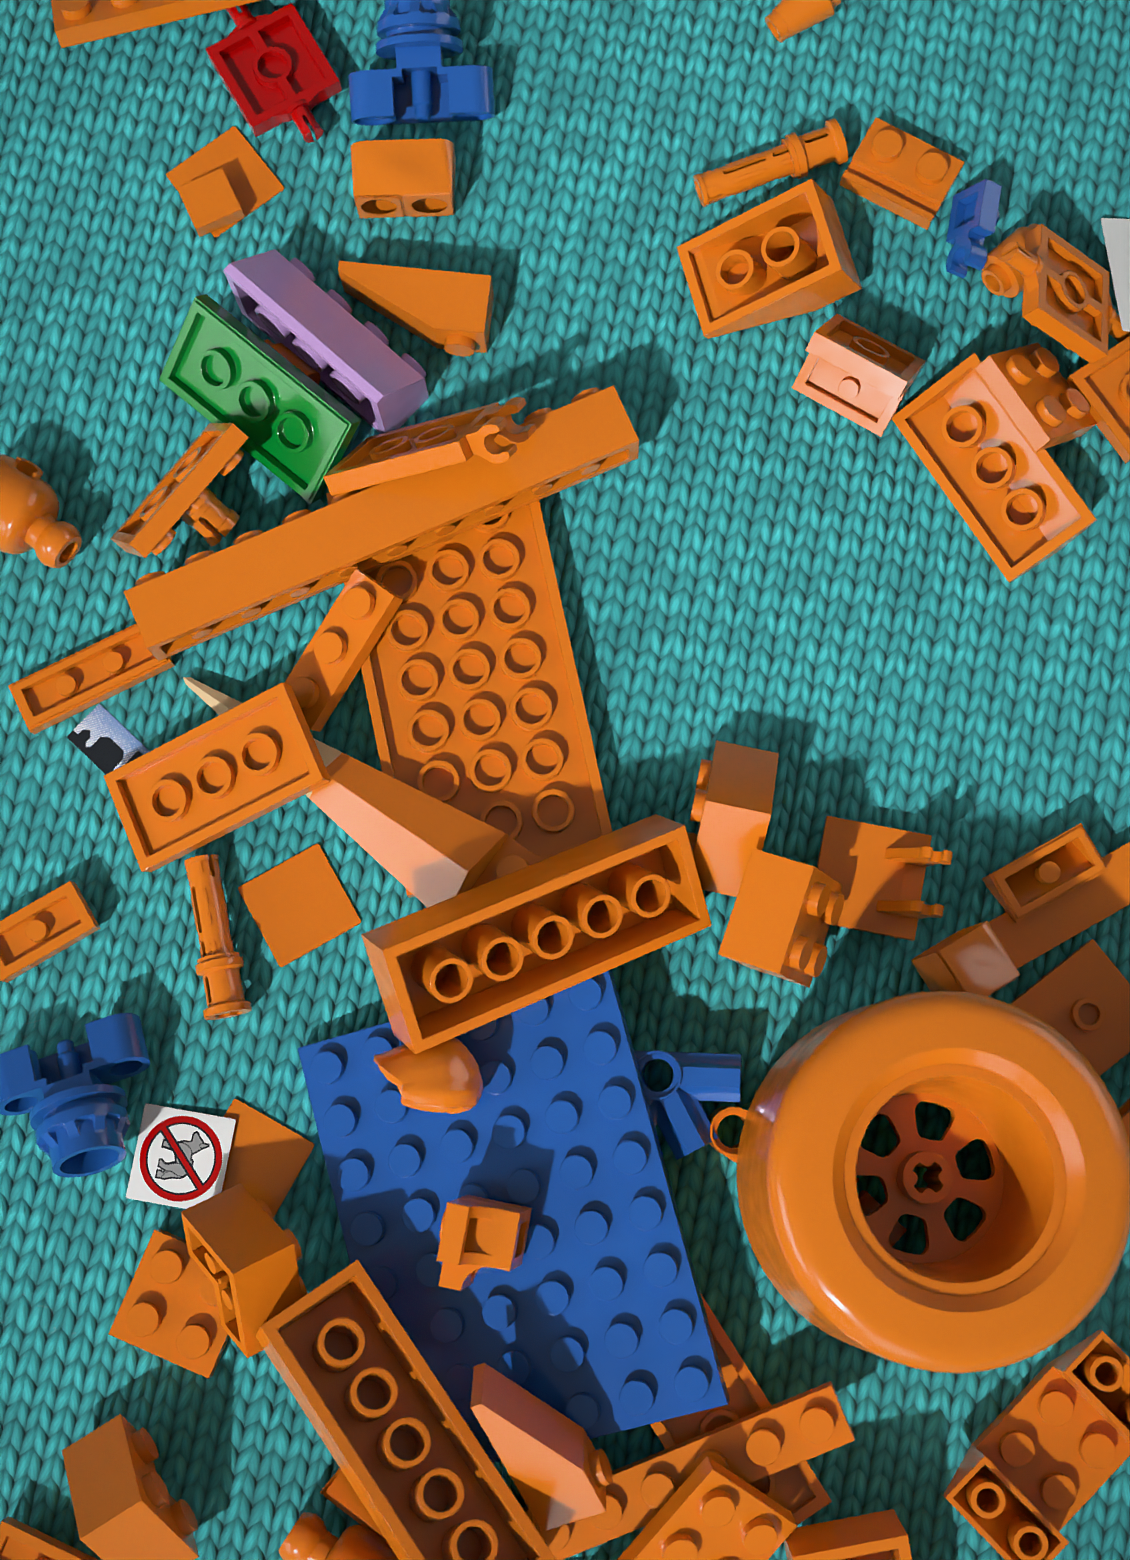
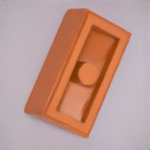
(1046, 873)

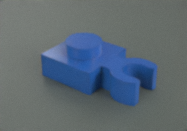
(971, 220)

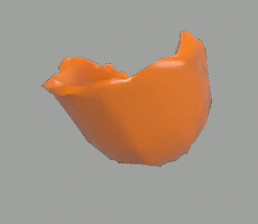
(434, 1079)

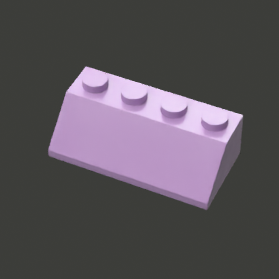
(324, 334)

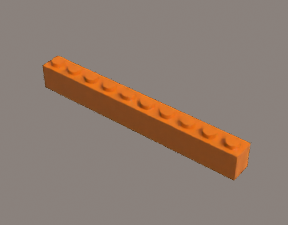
(377, 526)

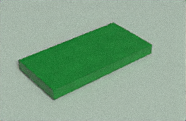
(245, 382)

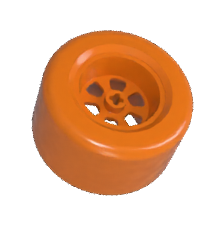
(1048, 1208)

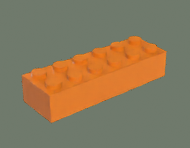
(536, 931)
(395, 1427)

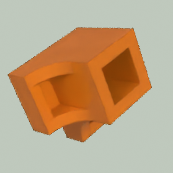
(480, 1235)

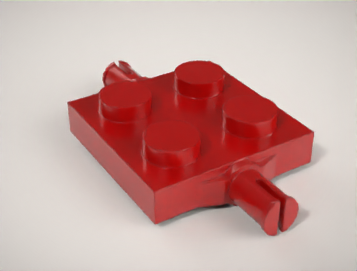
(274, 70)

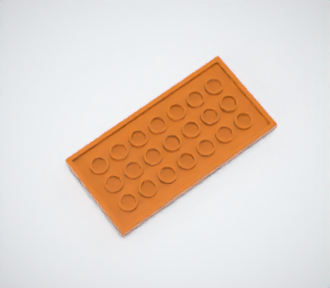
(483, 689)

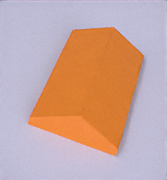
(993, 477)

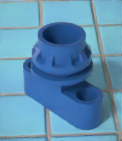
(421, 87)
(69, 1096)

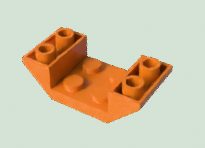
(1048, 1452)

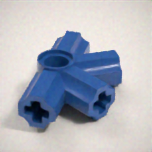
(695, 1080)

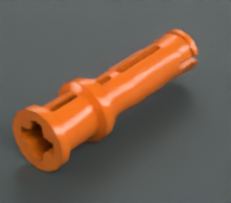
(792, 158)
(218, 961)

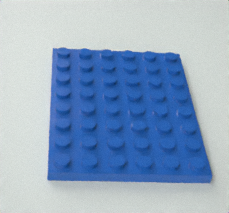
(606, 1290)

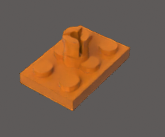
(186, 496)

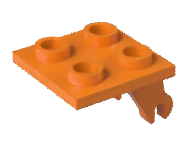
(879, 875)

